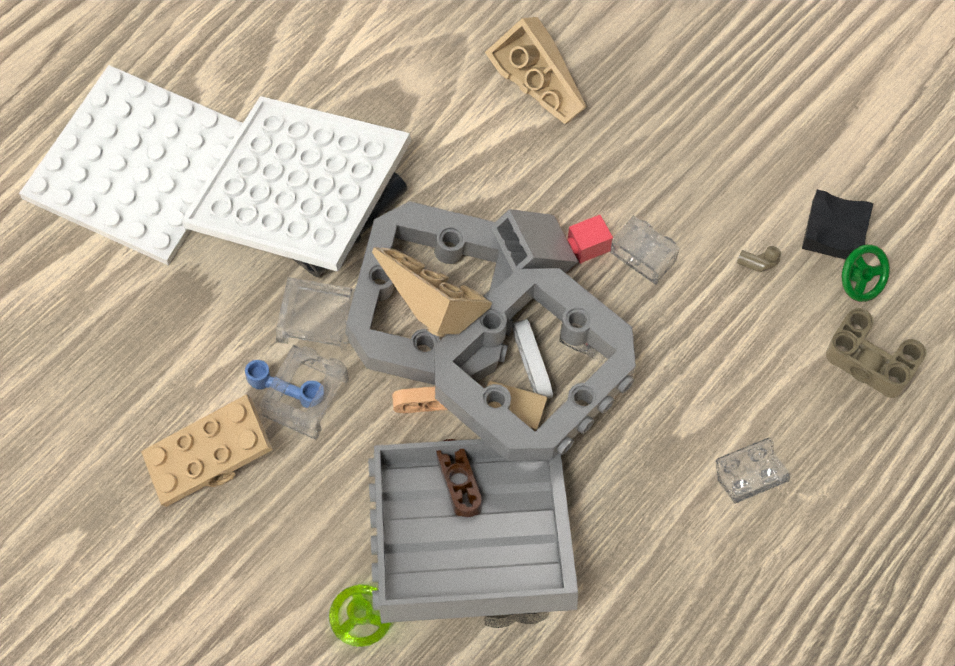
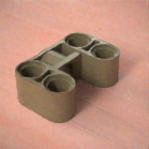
(869, 362)

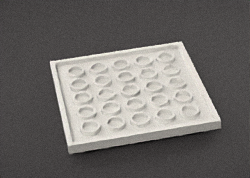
(132, 163)
(297, 182)

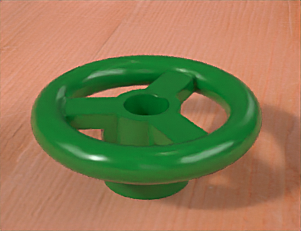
(858, 271)

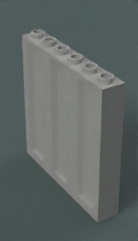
(455, 566)

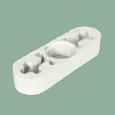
(532, 358)

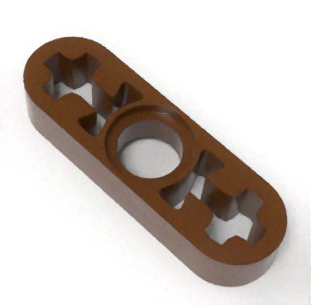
(456, 491)

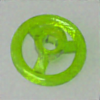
(354, 605)

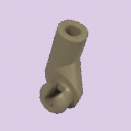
(761, 262)

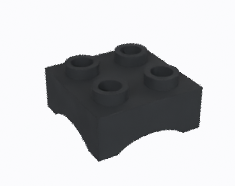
(836, 225)

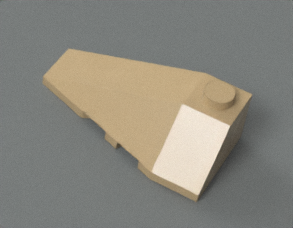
(535, 64)
(429, 296)

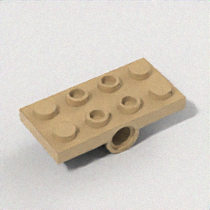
(206, 451)

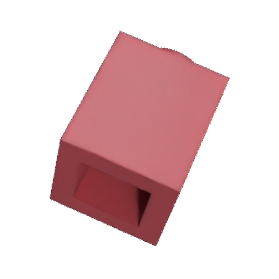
(589, 238)

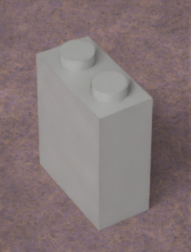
(533, 241)

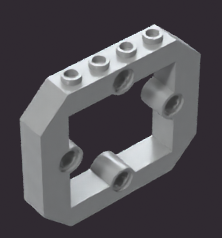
(431, 228)
(499, 425)

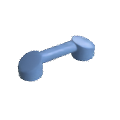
(258, 377)

